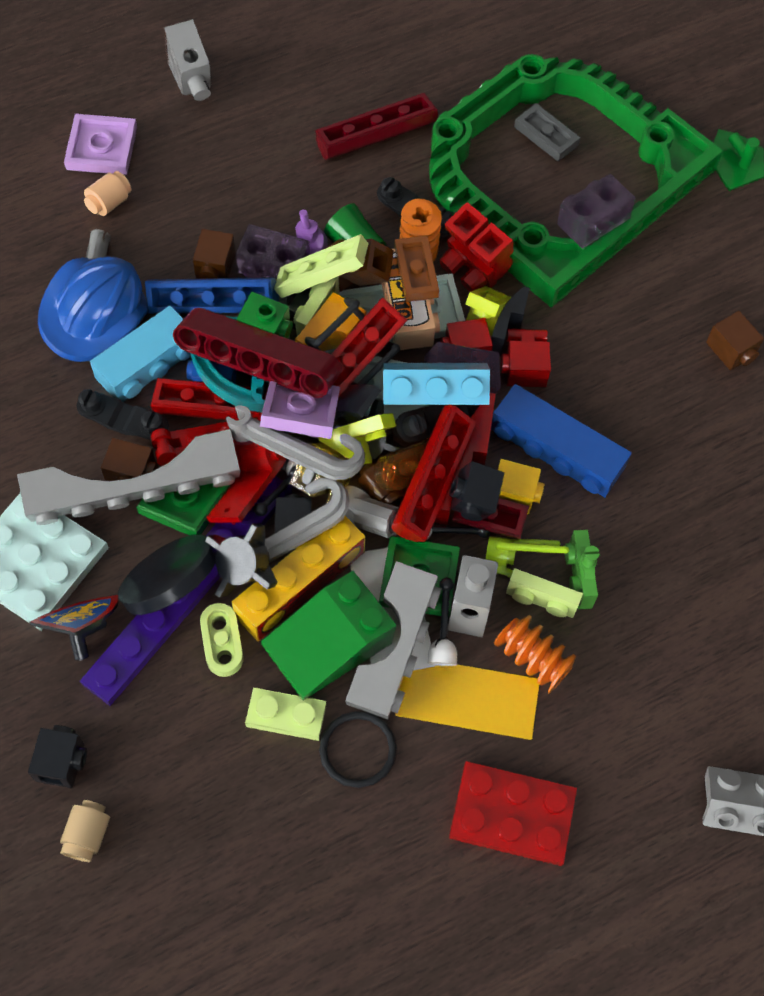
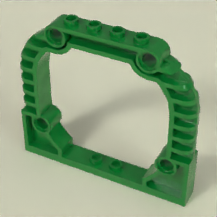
(546, 262)

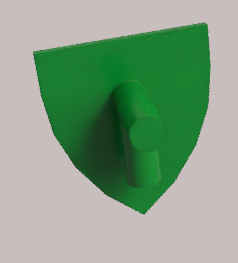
(740, 161)

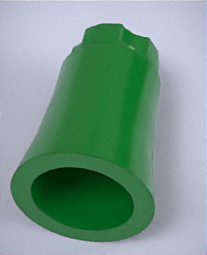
(350, 223)

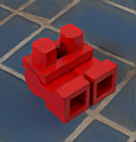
(477, 247)

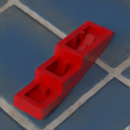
(475, 451)

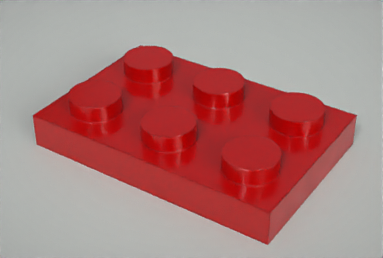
(513, 813)

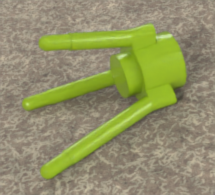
(504, 550)

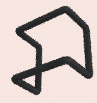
(353, 305)

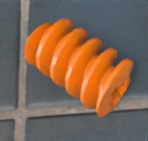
(422, 218)
(535, 651)

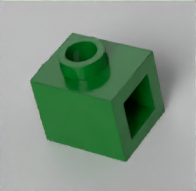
(266, 315)

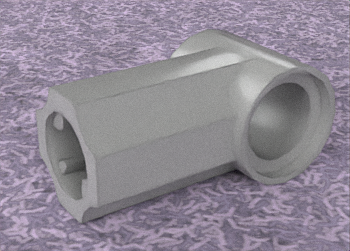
(370, 513)

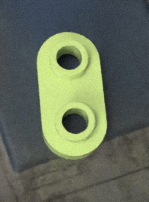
(222, 641)

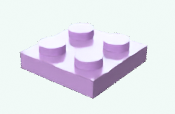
(100, 144)
(299, 411)

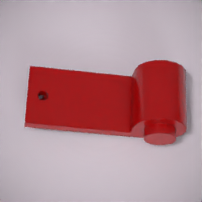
(257, 471)

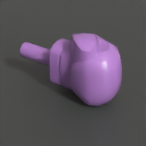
(309, 230)

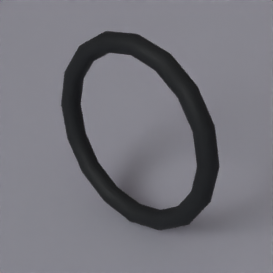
(352, 782)

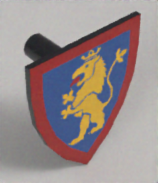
(79, 621)

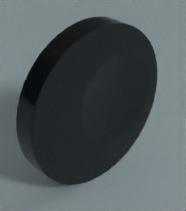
(167, 575)

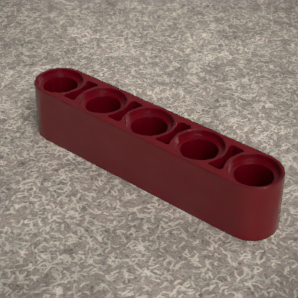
(257, 352)

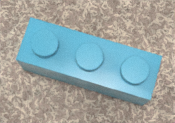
(140, 356)
(436, 384)

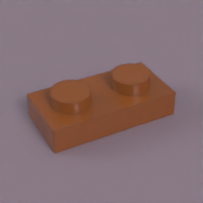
(416, 268)

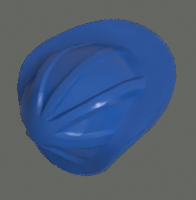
(90, 307)

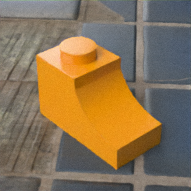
(324, 318)

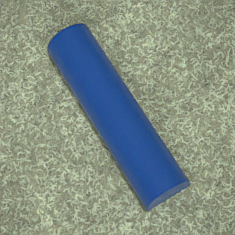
(215, 295)

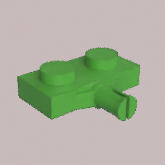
(583, 562)

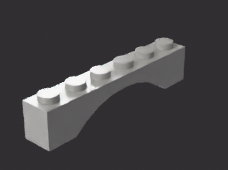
(55, 493)

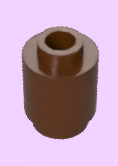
(369, 485)

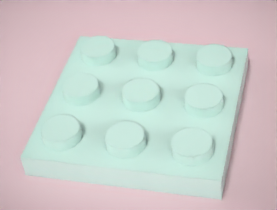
(42, 561)

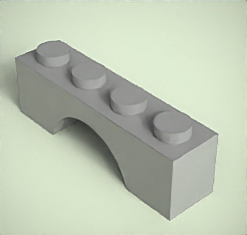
(378, 684)

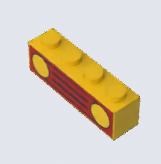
(299, 578)

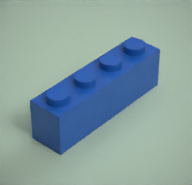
(559, 441)

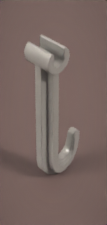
(310, 457)
(313, 523)

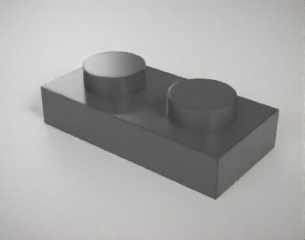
(547, 132)

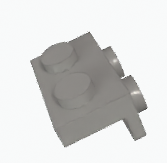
(734, 801)

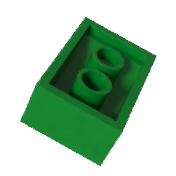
(330, 635)

